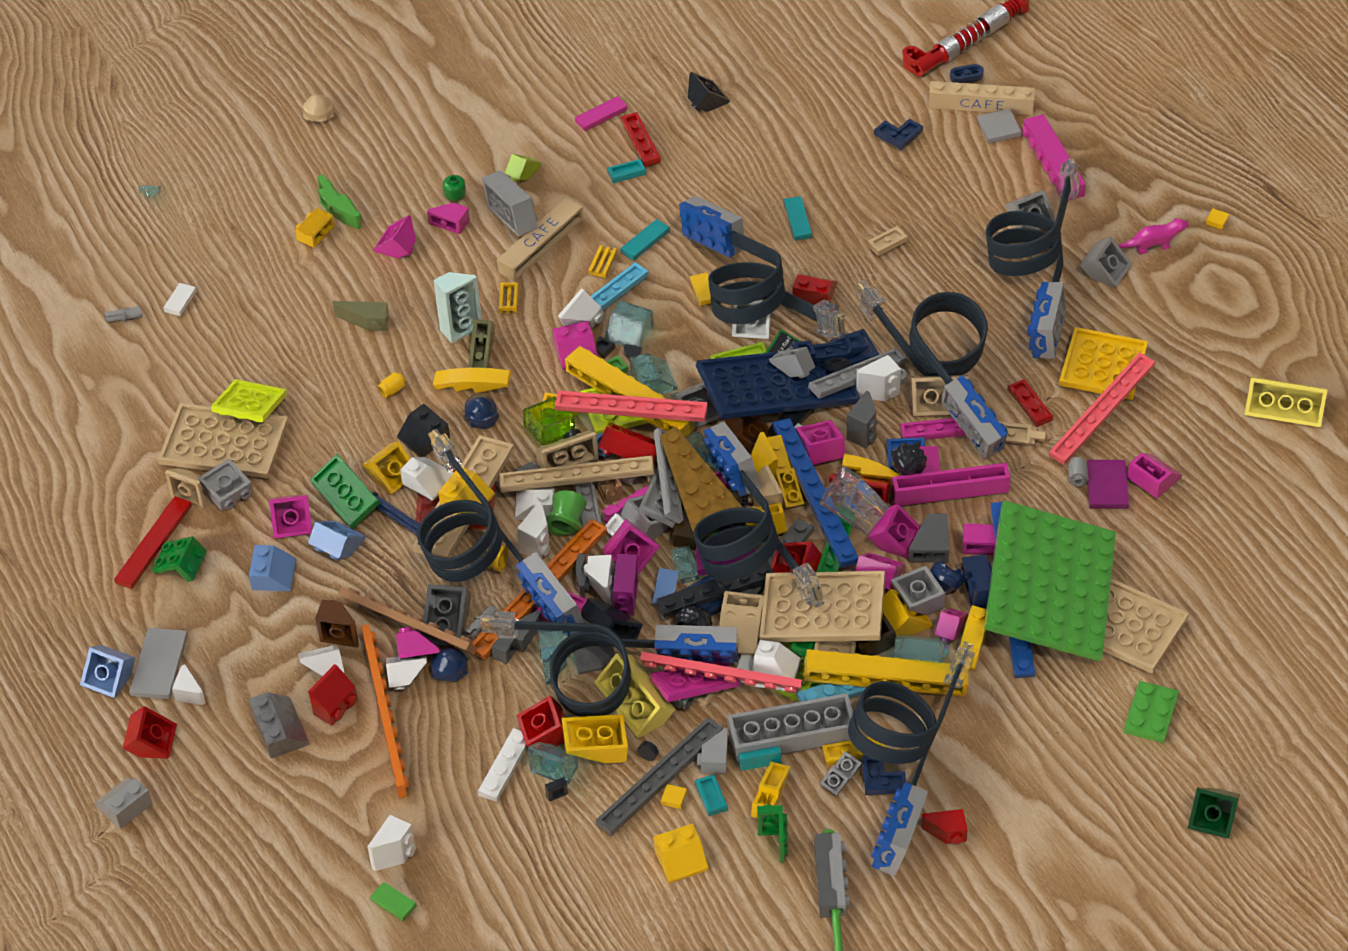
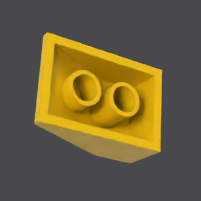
(596, 738)

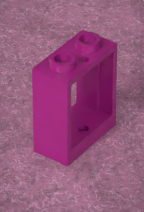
(626, 583)

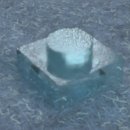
(149, 190)

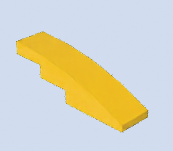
(476, 378)

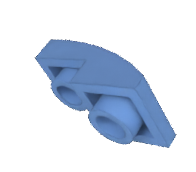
(665, 583)

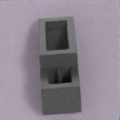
(505, 647)

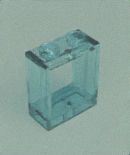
(921, 648)

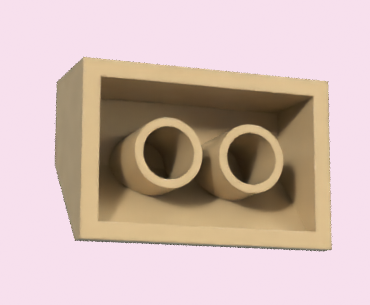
(927, 395)
(569, 451)

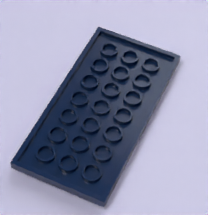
(756, 387)

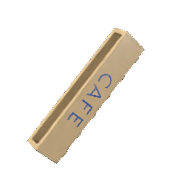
(981, 97)
(539, 241)

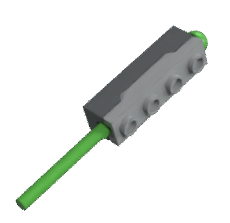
(831, 881)

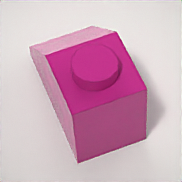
(449, 217)
(950, 624)

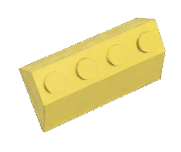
(1286, 401)
(644, 705)

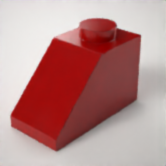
(946, 825)

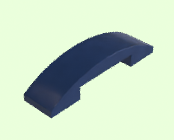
(850, 346)

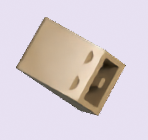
(745, 613)

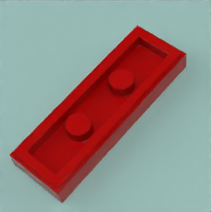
(1030, 403)

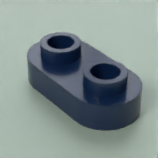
(967, 73)

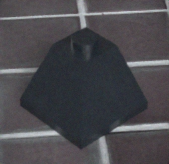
(705, 93)

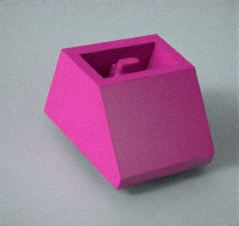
(1152, 474)

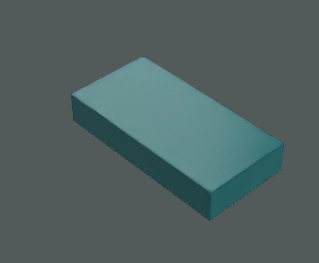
(626, 171)
(759, 758)
(711, 795)

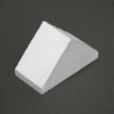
(186, 688)

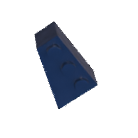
(978, 578)

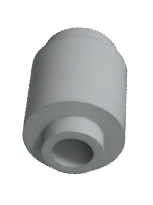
(1078, 471)

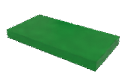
(345, 491)

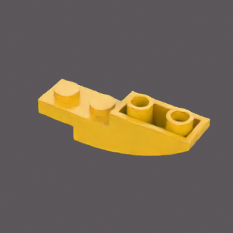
(786, 475)

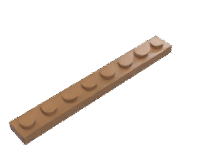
(401, 617)

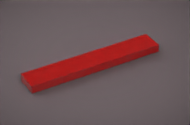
(152, 542)

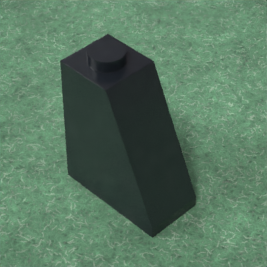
(604, 614)

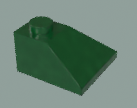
(1214, 811)

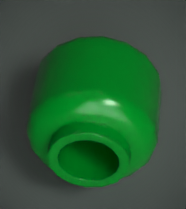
(454, 187)

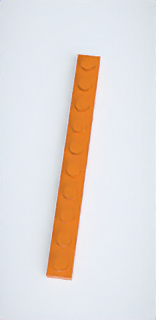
(559, 566)
(386, 716)

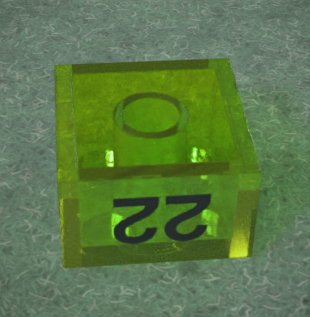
(546, 422)

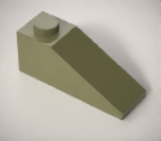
(367, 315)
(481, 343)

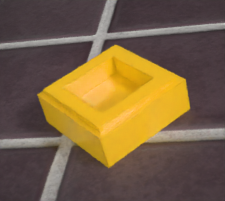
(1217, 219)
(673, 796)

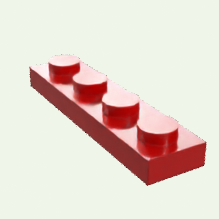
(640, 139)

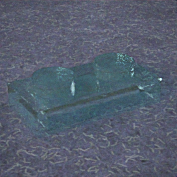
(685, 564)

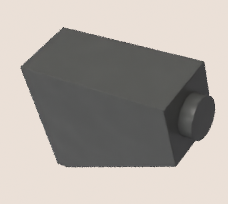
(931, 541)

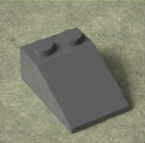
(447, 608)

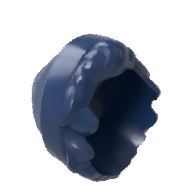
(481, 411)
(946, 577)
(449, 665)

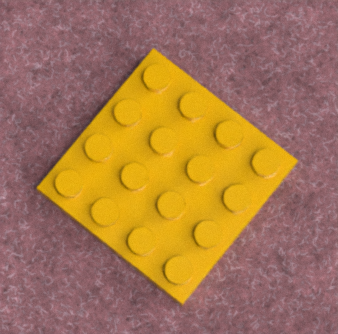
(1098, 359)

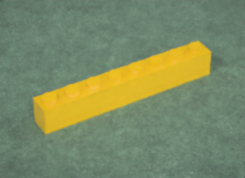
(612, 381)
(866, 669)

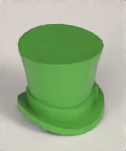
(566, 513)

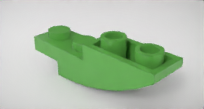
(338, 205)

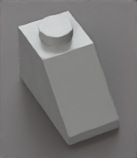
(794, 362)
(714, 754)

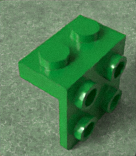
(181, 555)
(773, 822)

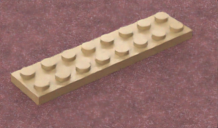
(487, 461)

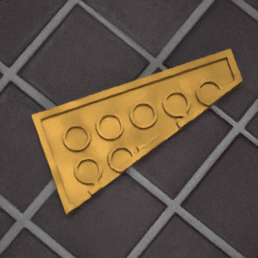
(696, 482)

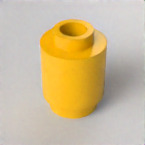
(391, 384)

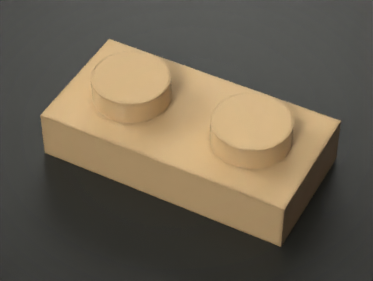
(887, 241)

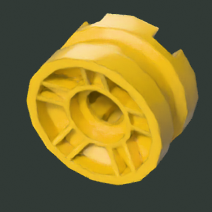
(501, 559)

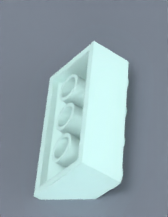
(457, 304)

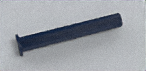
(397, 515)

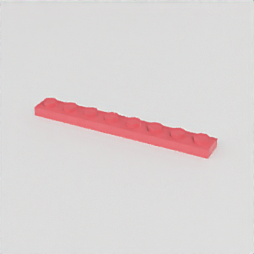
(631, 406)
(1101, 408)
(728, 673)

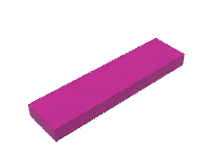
(931, 429)

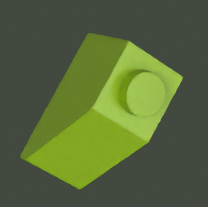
(521, 167)

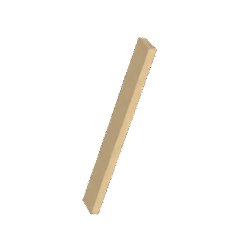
(576, 473)

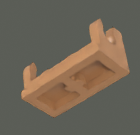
(610, 489)

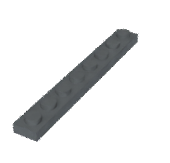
(657, 777)

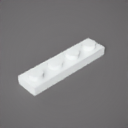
(503, 766)

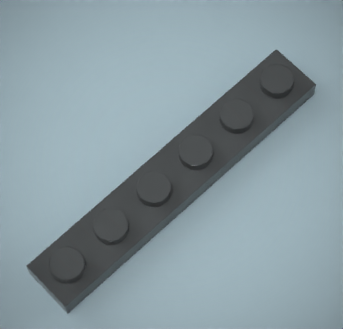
(798, 532)

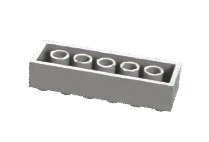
(791, 725)

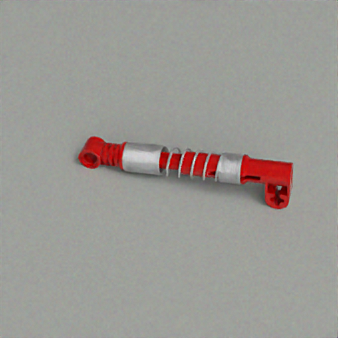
(950, 47)

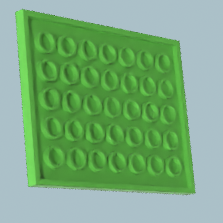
(1050, 581)

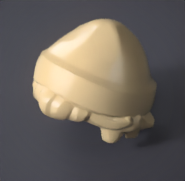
(318, 108)

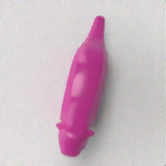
(1156, 235)

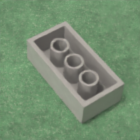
(510, 203)

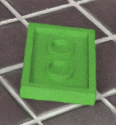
(1151, 711)

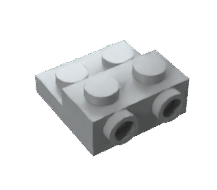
(226, 485)

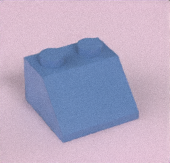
(335, 539)
(271, 569)
(106, 670)

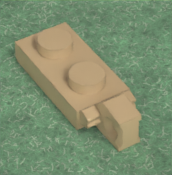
(1023, 434)

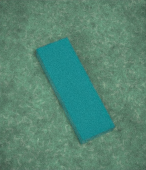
(797, 218)
(645, 239)

